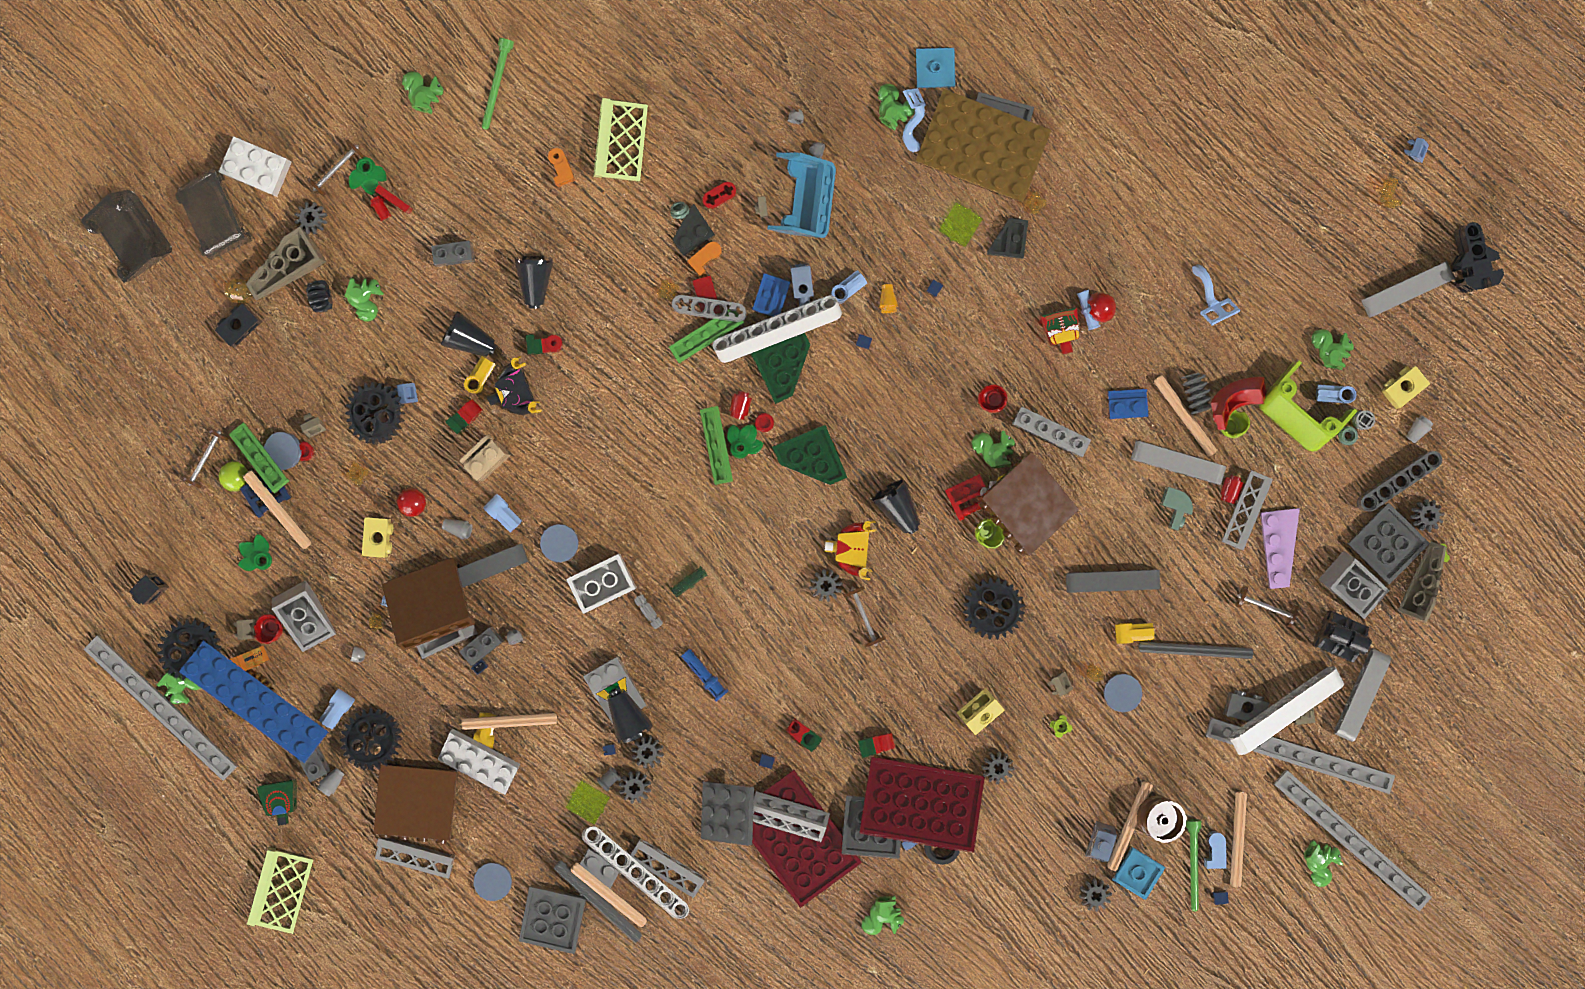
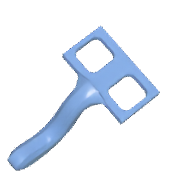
(908, 139)
(1213, 304)

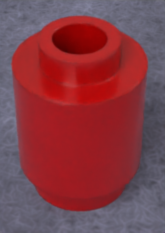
(740, 405)
(1231, 489)

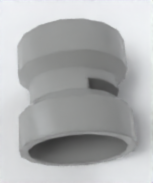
(1361, 418)

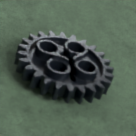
(382, 428)
(987, 624)
(197, 635)
(355, 736)

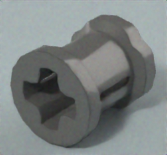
(609, 778)

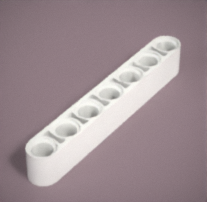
(777, 329)
(1286, 710)
(644, 876)

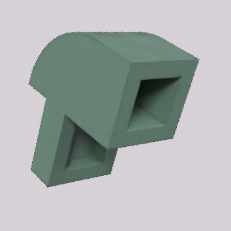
(1179, 503)

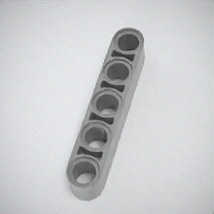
(1408, 289)
(1178, 462)
(1362, 695)

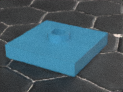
(935, 68)
(1138, 873)

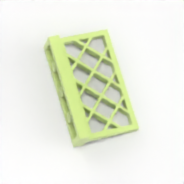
(603, 139)
(263, 888)

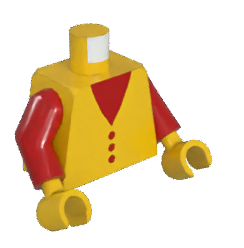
(852, 548)

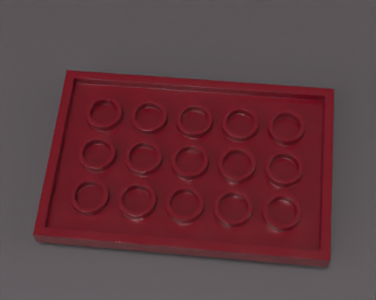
(922, 805)
(800, 862)

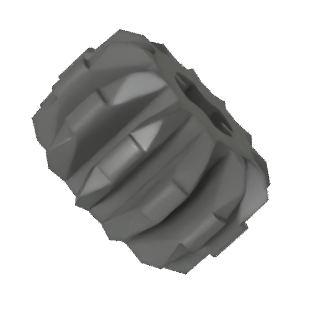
(316, 212)
(1426, 508)
(831, 589)
(642, 747)
(1004, 764)
(629, 782)
(1092, 901)

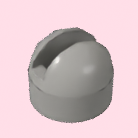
(796, 117)
(817, 149)
(514, 637)
(358, 655)

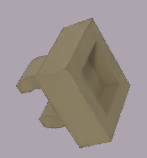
(312, 426)
(245, 629)
(1061, 684)
(1306, 718)

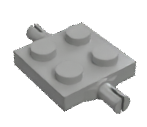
(599, 867)

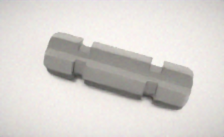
(648, 611)

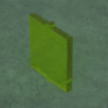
(960, 224)
(587, 802)

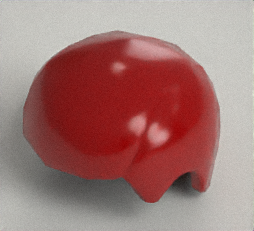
(1102, 307)
(992, 398)
(411, 502)
(268, 629)

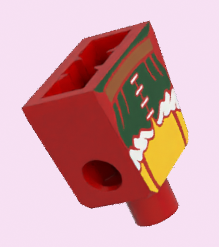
(1061, 328)

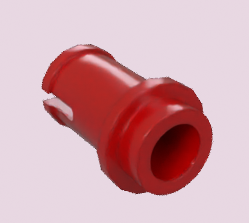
(380, 208)

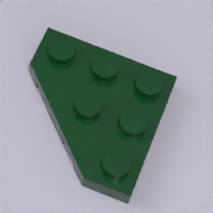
(782, 365)
(812, 456)

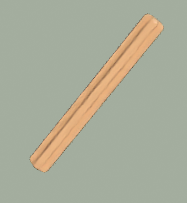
(1185, 415)
(277, 509)
(509, 721)
(1129, 827)
(1238, 839)
(608, 895)

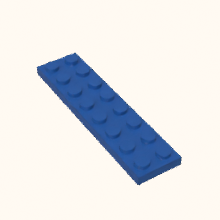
(253, 702)

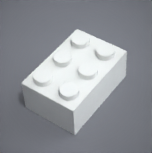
(255, 166)
(601, 583)

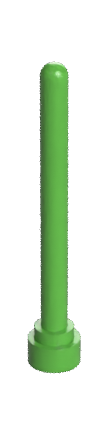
(504, 46)
(1193, 827)

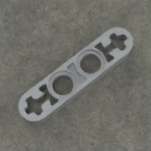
(709, 306)

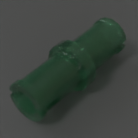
(689, 581)

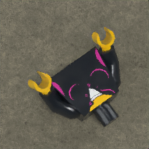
(514, 390)

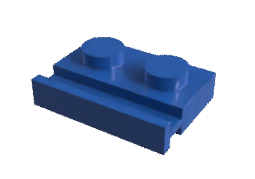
(771, 295)
(1128, 404)

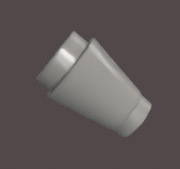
(1419, 428)
(459, 528)
(330, 783)

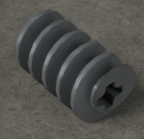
(1197, 392)

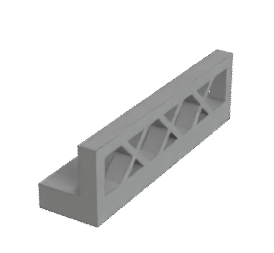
(1253, 513)
(790, 813)
(414, 850)
(670, 862)

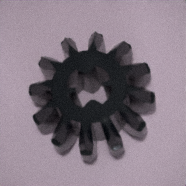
(319, 296)

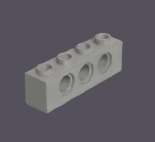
(1051, 432)

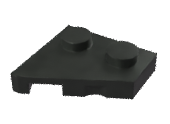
(692, 232)
(1010, 240)

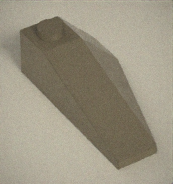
(289, 261)
(1424, 586)

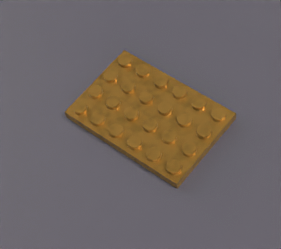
(983, 145)

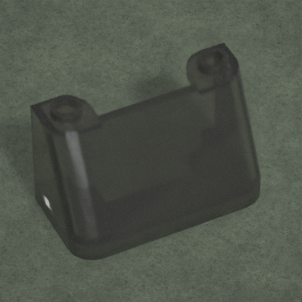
(212, 214)
(128, 232)

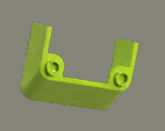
(1294, 419)

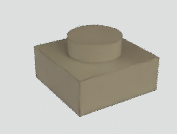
(761, 208)

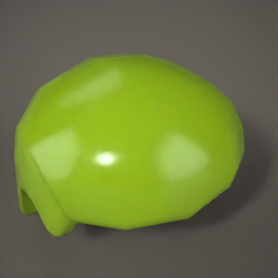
(1237, 424)
(232, 476)
(989, 534)

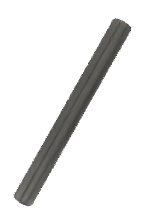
(1197, 650)
(595, 899)

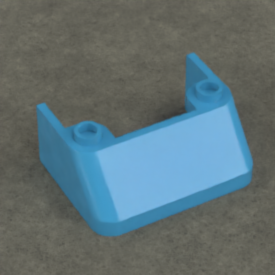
(812, 196)

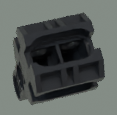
(1475, 265)
(1342, 637)

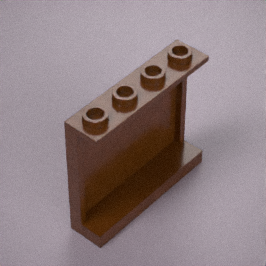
(1027, 504)
(427, 604)
(415, 802)

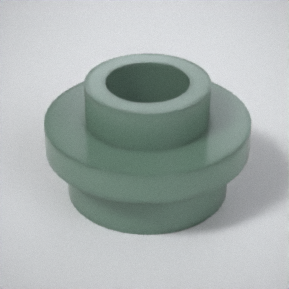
(679, 210)
(1354, 435)

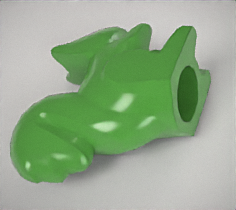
(420, 95)
(890, 109)
(359, 295)
(1331, 352)
(995, 453)
(176, 687)
(1318, 861)
(880, 913)

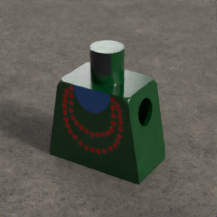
(279, 799)

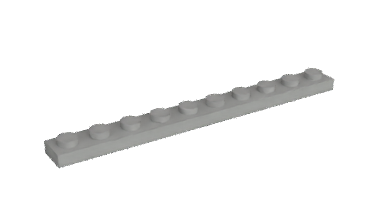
(160, 707)
(1309, 758)
(1352, 840)

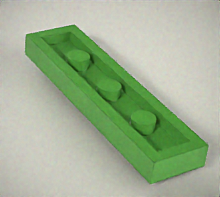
(703, 337)
(716, 445)
(259, 457)

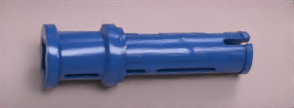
(710, 682)

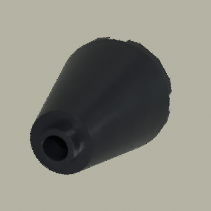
(533, 278)
(467, 337)
(898, 506)
(627, 716)

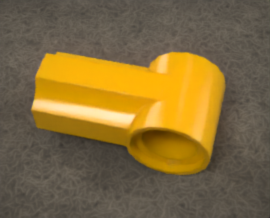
(480, 373)
(1133, 632)
(485, 735)

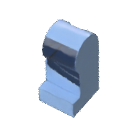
(1217, 851)

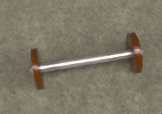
(317, 187)
(217, 434)
(1291, 616)
(874, 641)

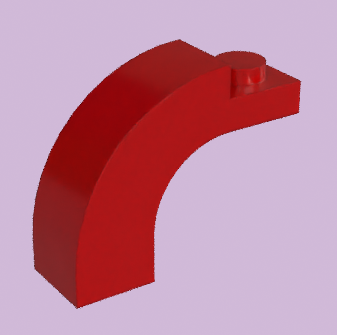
(1235, 395)

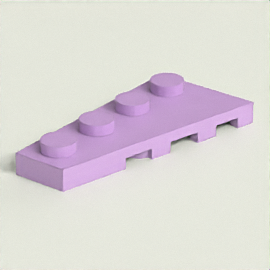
(1279, 540)

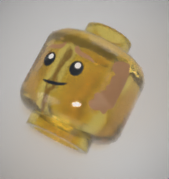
(238, 291)

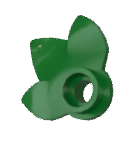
(367, 179)
(746, 438)
(253, 552)

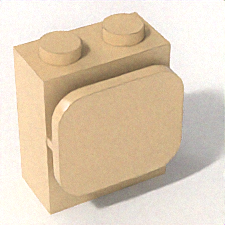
(484, 458)

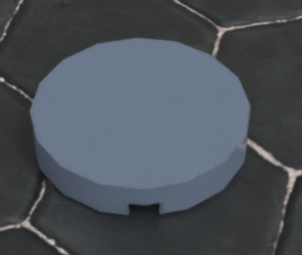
(284, 449)
(559, 543)
(1122, 693)
(492, 881)

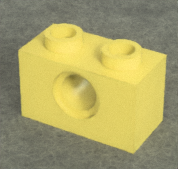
(1415, 381)
(370, 546)
(980, 711)

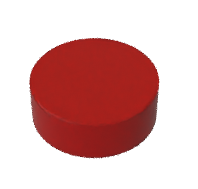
(764, 422)
(307, 451)

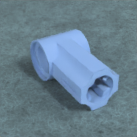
(850, 286)
(1333, 394)
(499, 510)
(338, 706)

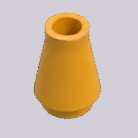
(888, 301)

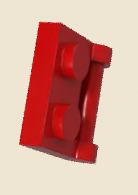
(963, 492)

